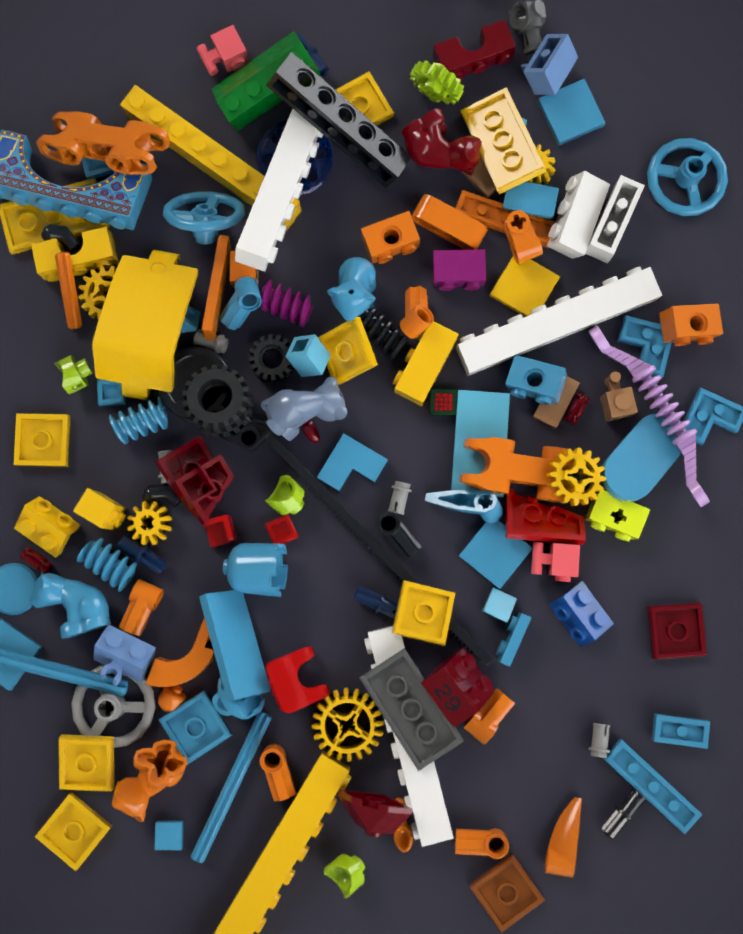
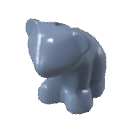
(291, 408)

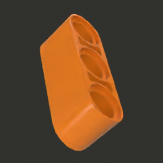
(449, 223)

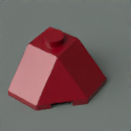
(375, 811)

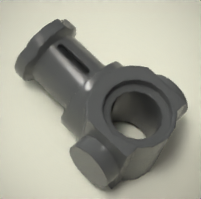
(528, 20)

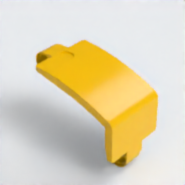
(143, 323)

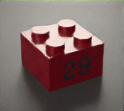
(458, 687)

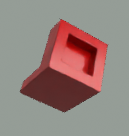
(220, 531)

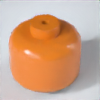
(171, 698)

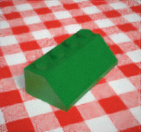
(245, 92)

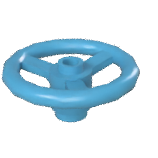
(687, 176)
(203, 219)

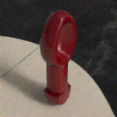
(311, 431)

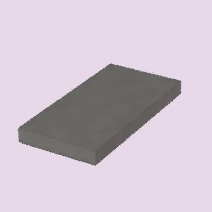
(410, 709)

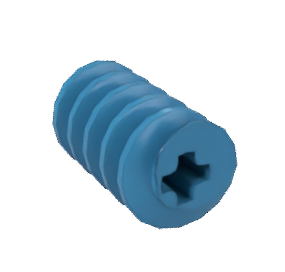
(140, 421)
(106, 563)

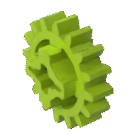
(436, 82)

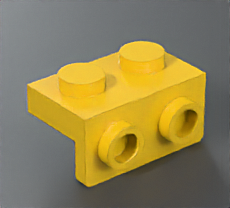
(46, 525)

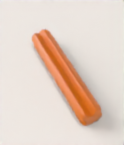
(68, 290)

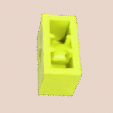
(632, 516)

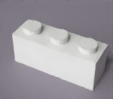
(578, 214)
(614, 219)

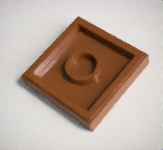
(506, 892)

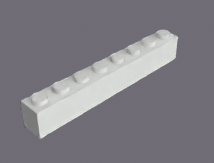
(277, 193)
(558, 321)
(423, 786)

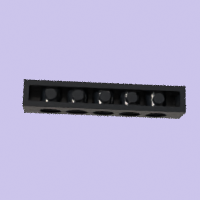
(338, 120)

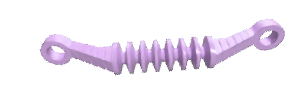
(685, 438)

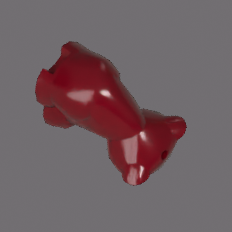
(429, 149)

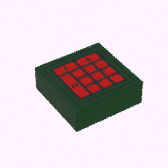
(443, 402)

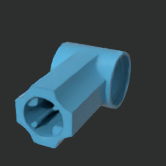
(244, 300)

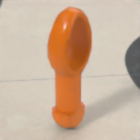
(403, 835)

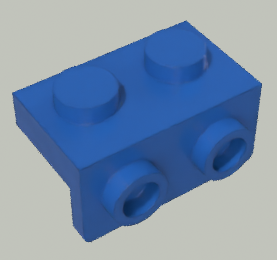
(581, 614)

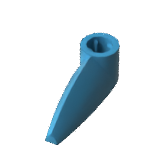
(469, 502)

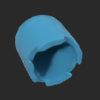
(257, 568)

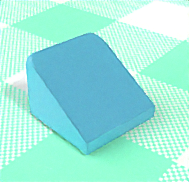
(499, 605)

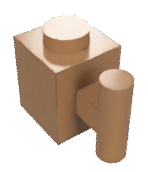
(617, 402)

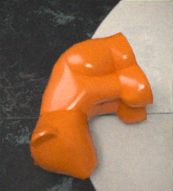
(158, 768)

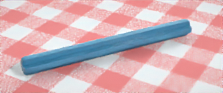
(61, 672)
(231, 787)

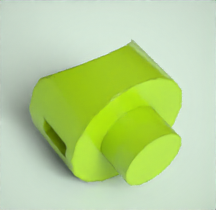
(74, 373)
(286, 496)
(346, 873)

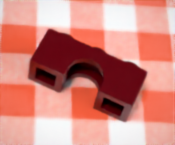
(496, 49)

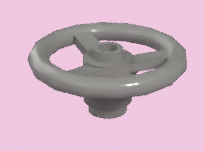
(106, 714)

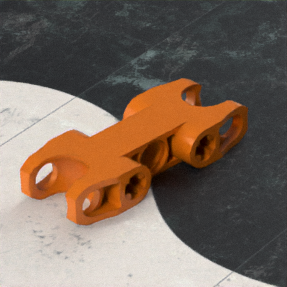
(115, 145)
(505, 467)

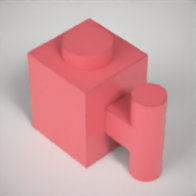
(227, 49)
(561, 560)

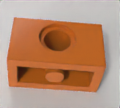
(399, 226)
(703, 318)

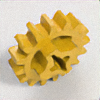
(97, 298)
(577, 466)

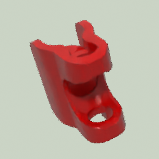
(285, 684)

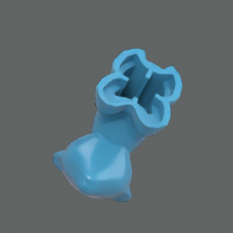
(355, 288)
(84, 603)

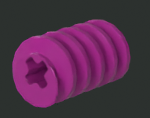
(285, 304)

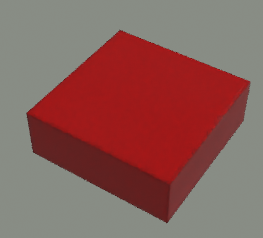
(282, 530)

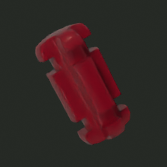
(576, 408)
(35, 560)

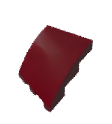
(196, 477)

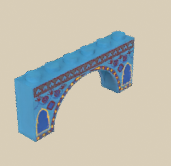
(111, 202)

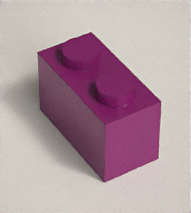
(459, 269)

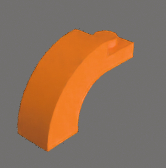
(176, 672)

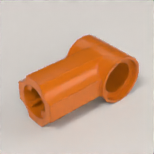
(417, 314)
(143, 600)
(486, 721)
(278, 774)
(476, 842)

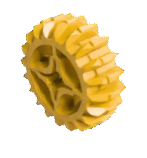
(335, 744)

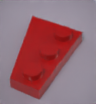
(538, 522)

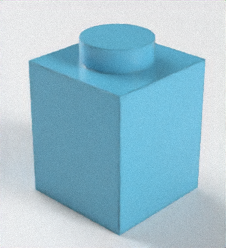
(308, 355)

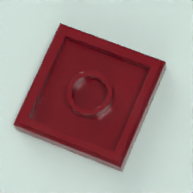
(677, 631)

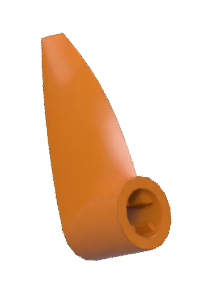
(564, 840)

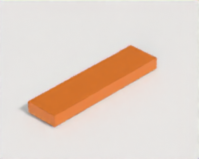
(493, 215)
(216, 288)

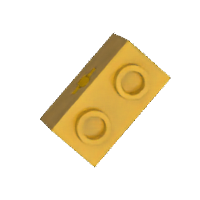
(100, 510)

